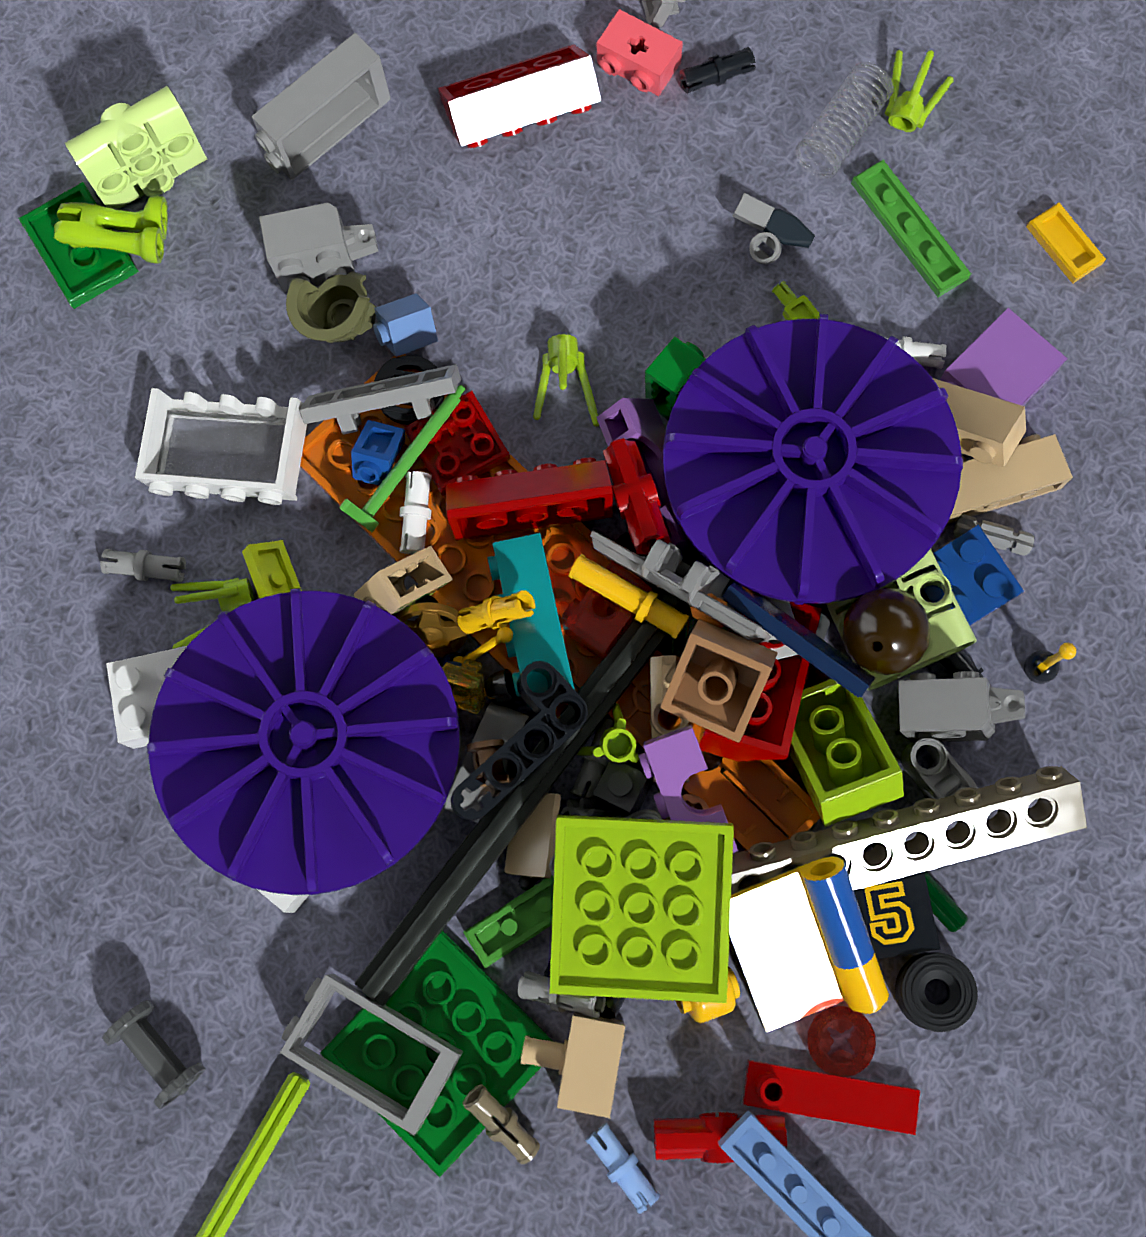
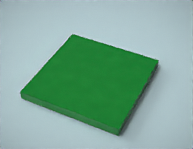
(466, 1009)

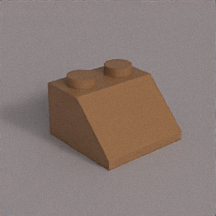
(718, 680)

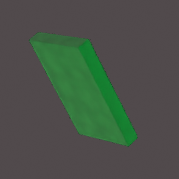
(78, 271)

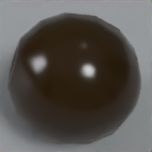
(886, 631)

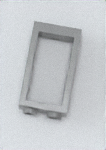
(321, 107)
(300, 1029)

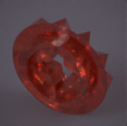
(861, 1039)

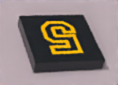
(899, 916)

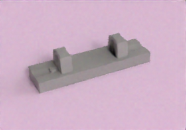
(348, 402)

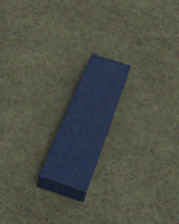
(799, 639)

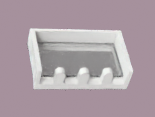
(221, 447)

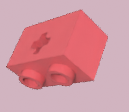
(638, 53)

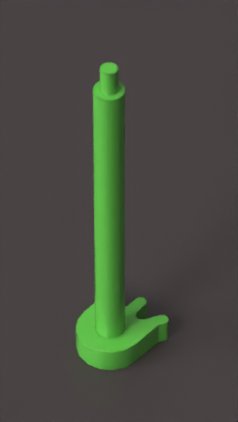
(365, 515)

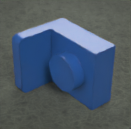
(376, 452)

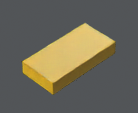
(1065, 243)

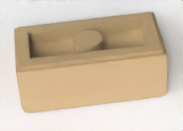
(535, 841)

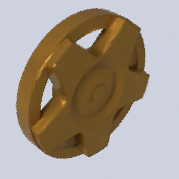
(432, 629)

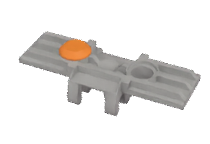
(694, 584)

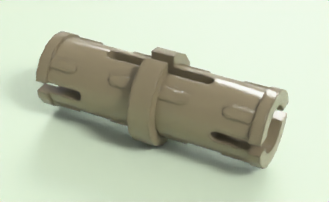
(485, 1107)

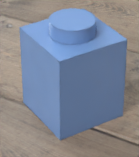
(405, 325)

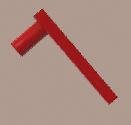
(831, 1097)

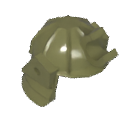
(333, 310)

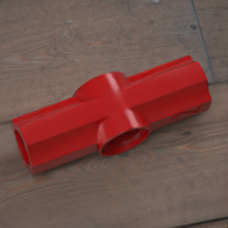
(635, 495)
(700, 1135)

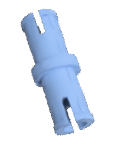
(622, 1168)

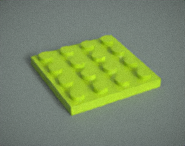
(641, 908)

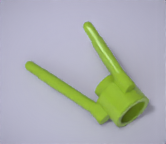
(908, 110)
(563, 358)
(229, 593)
(615, 742)

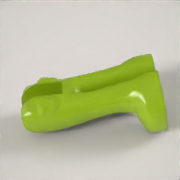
(88, 226)

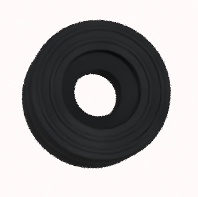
(960, 986)

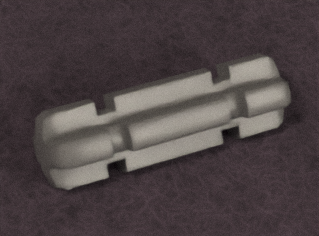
(999, 535)

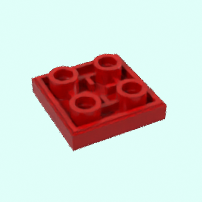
(462, 445)

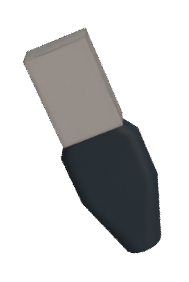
(775, 221)

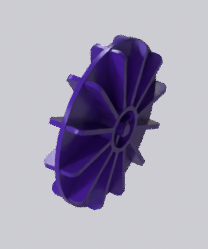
(812, 460)
(304, 742)

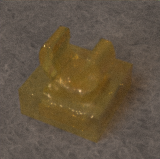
(466, 685)

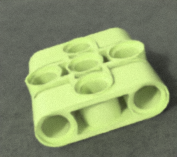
(137, 149)
(948, 630)

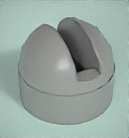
(760, 255)

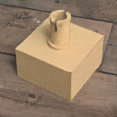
(585, 1061)

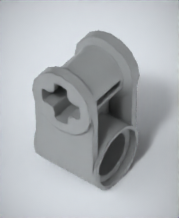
(941, 775)

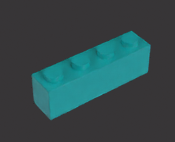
(523, 566)

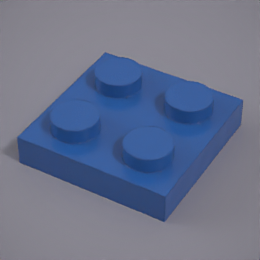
(976, 575)

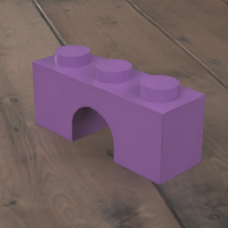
(671, 761)

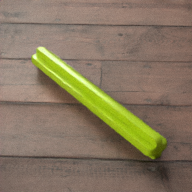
(255, 1156)

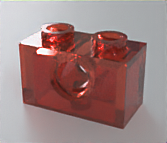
(597, 632)

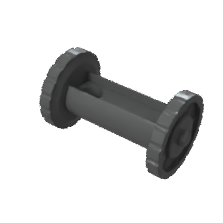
(153, 1053)

